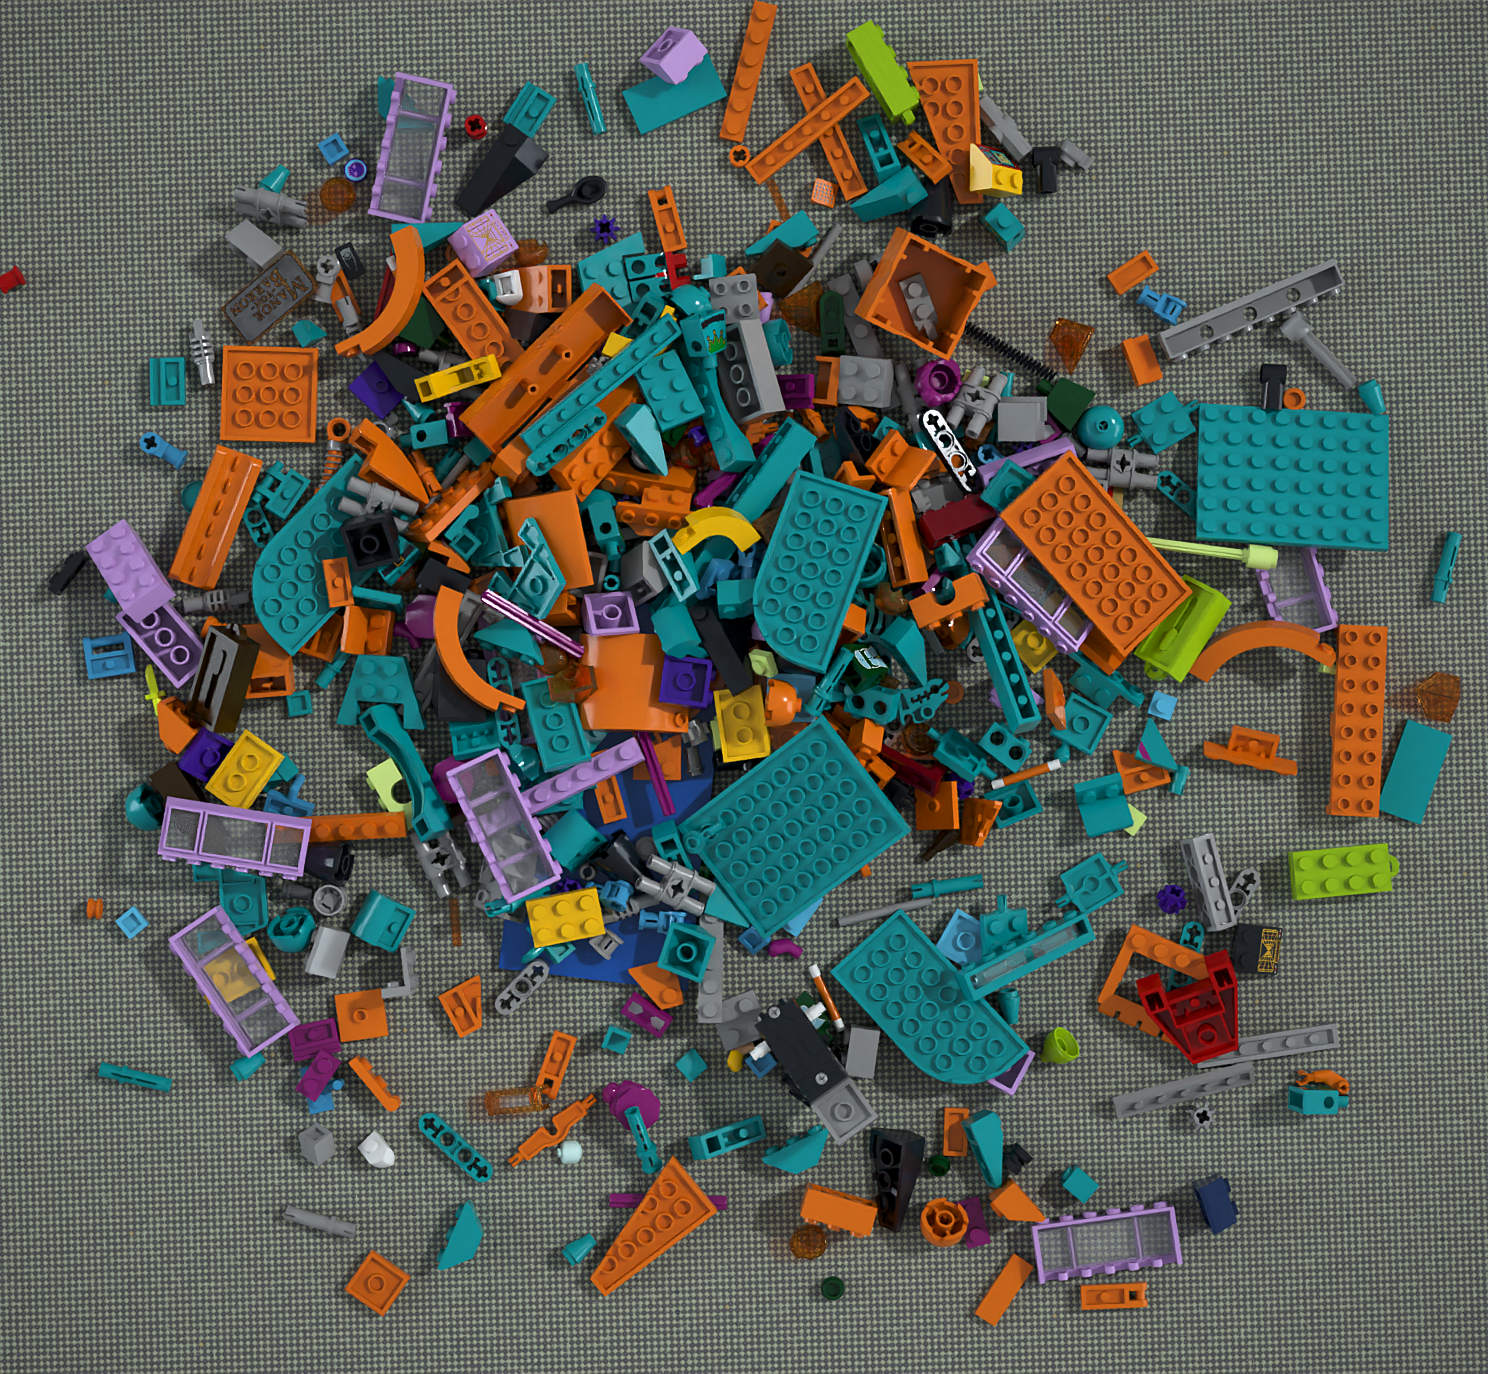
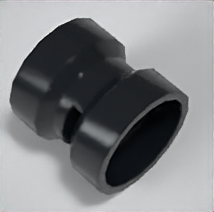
(1016, 1158)

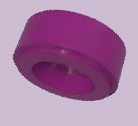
(404, 349)

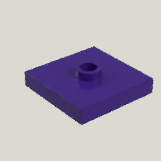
(376, 391)

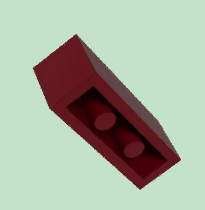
(955, 520)

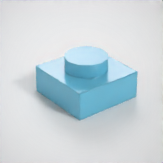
(1162, 705)
(132, 922)

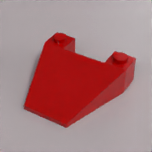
(1200, 1015)

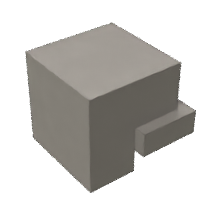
(1022, 418)

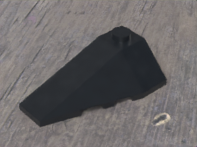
(504, 168)
(855, 443)
(726, 644)
(897, 1165)

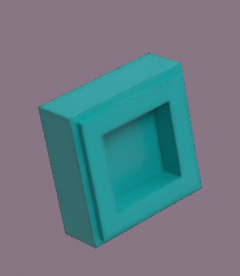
(299, 703)

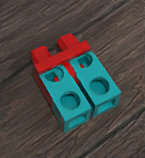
(661, 273)

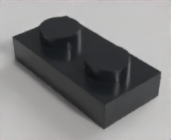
(61, 580)

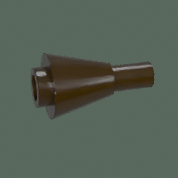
(943, 841)

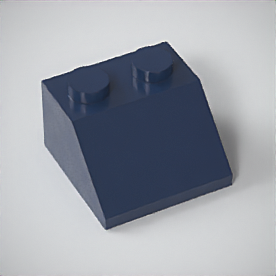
(1215, 1202)

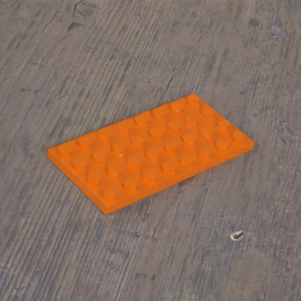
(1095, 553)

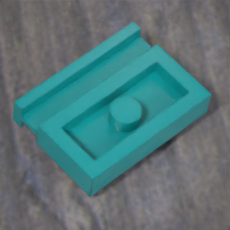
(530, 109)
(168, 381)
(815, 461)

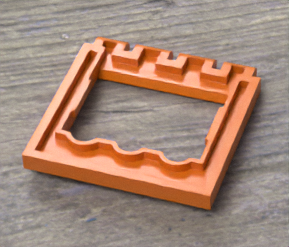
(1158, 949)

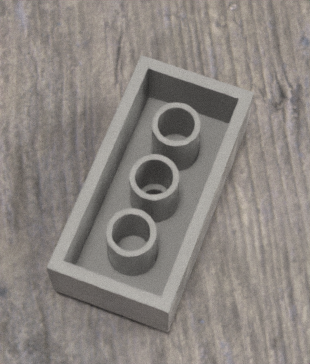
(749, 374)

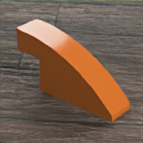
(387, 463)

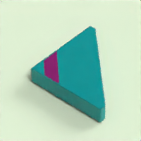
(1154, 750)

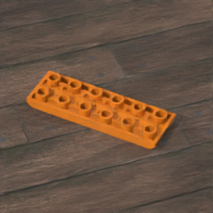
(215, 518)

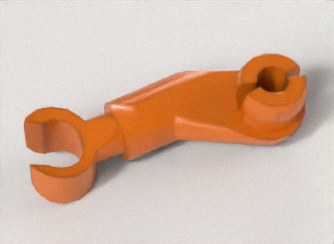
(1328, 1077)

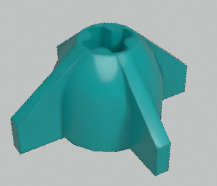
(524, 762)

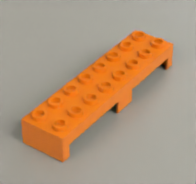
(544, 367)
(1357, 720)

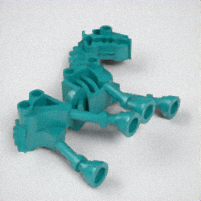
(919, 710)

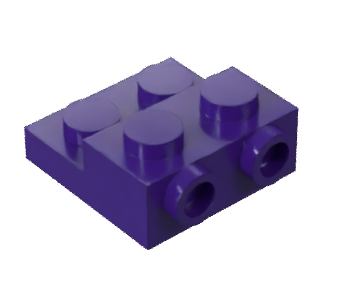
(687, 682)
(205, 754)

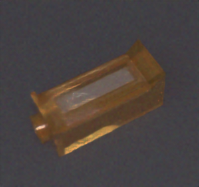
(515, 1100)

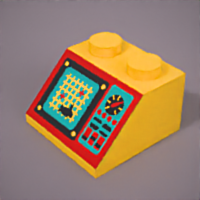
(993, 172)

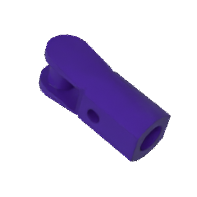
(699, 435)

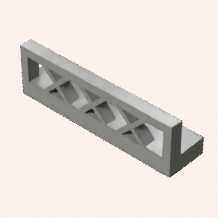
(1209, 882)

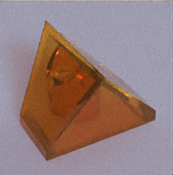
(803, 308)
(1071, 341)
(573, 684)
(1439, 696)

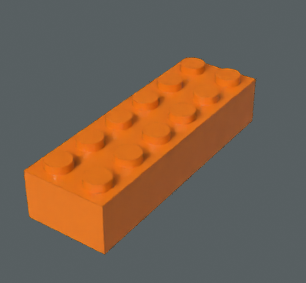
(599, 453)
(512, 459)

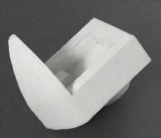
(508, 287)
(377, 1151)

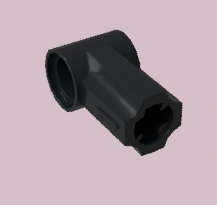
(1045, 163)
(1272, 379)
(719, 765)

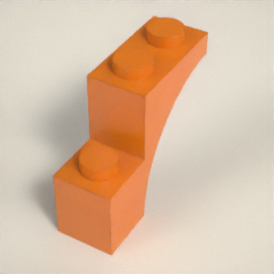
(865, 740)

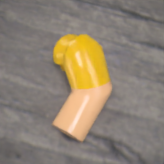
(737, 1054)

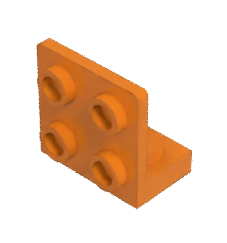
(898, 463)
(367, 631)

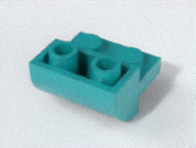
(678, 633)
(474, 738)
(573, 840)
(382, 921)

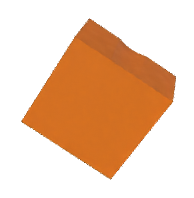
(950, 281)

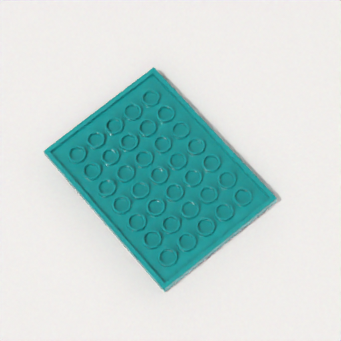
(1292, 477)
(796, 827)

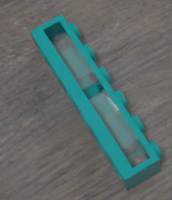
(1024, 955)

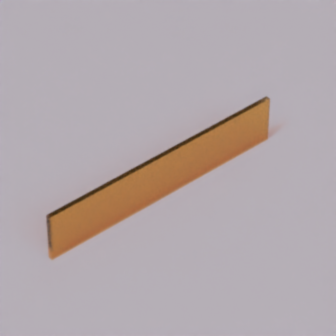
(778, 200)
(455, 922)

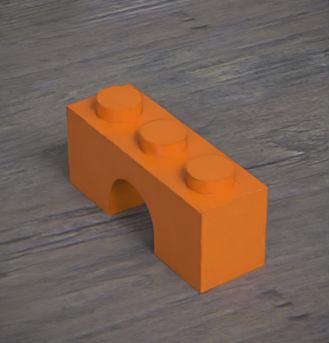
(968, 595)

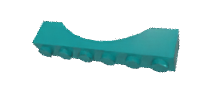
(728, 442)
(386, 729)

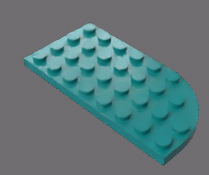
(814, 567)
(289, 573)
(922, 1008)

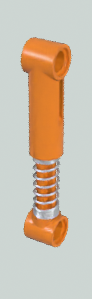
(335, 448)

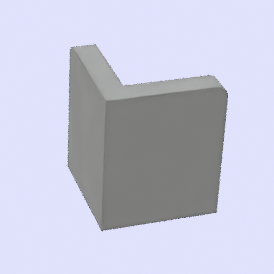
(317, 1144)

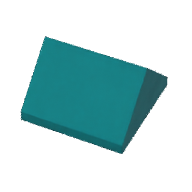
(1017, 803)
(687, 950)

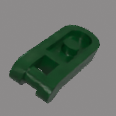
(832, 323)

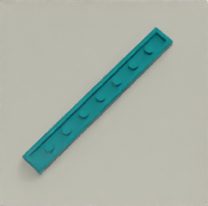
(602, 381)

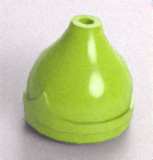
(1059, 1047)

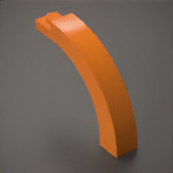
(403, 300)
(1258, 635)
(452, 657)

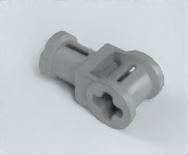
(326, 280)
(600, 941)

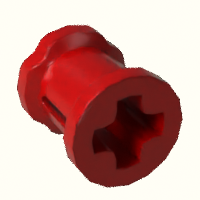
(473, 120)
(11, 279)

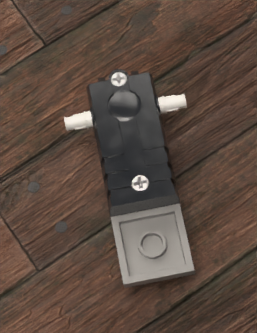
(813, 1068)

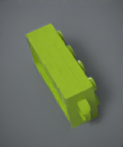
(883, 73)
(1183, 633)
(1341, 870)

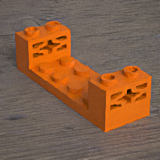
(471, 315)

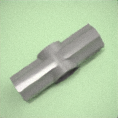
(1003, 130)

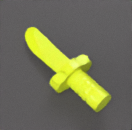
(154, 694)

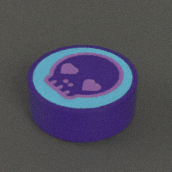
(356, 170)

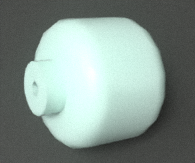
(569, 1152)

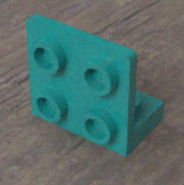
(1103, 805)

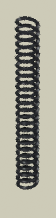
(1008, 350)

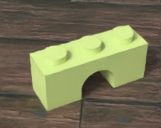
(384, 779)

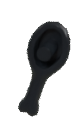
(586, 191)

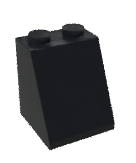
(448, 700)

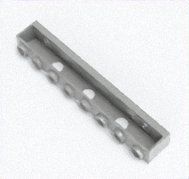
(1267, 302)

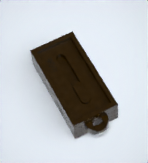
(222, 678)
(176, 783)

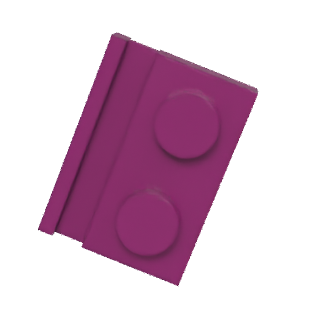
(797, 390)
(455, 426)
(311, 1037)

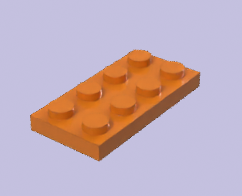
(449, 506)

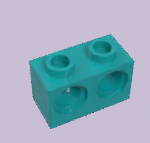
(871, 704)
(1001, 751)

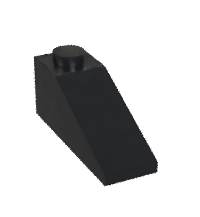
(400, 375)

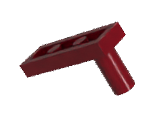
(912, 772)

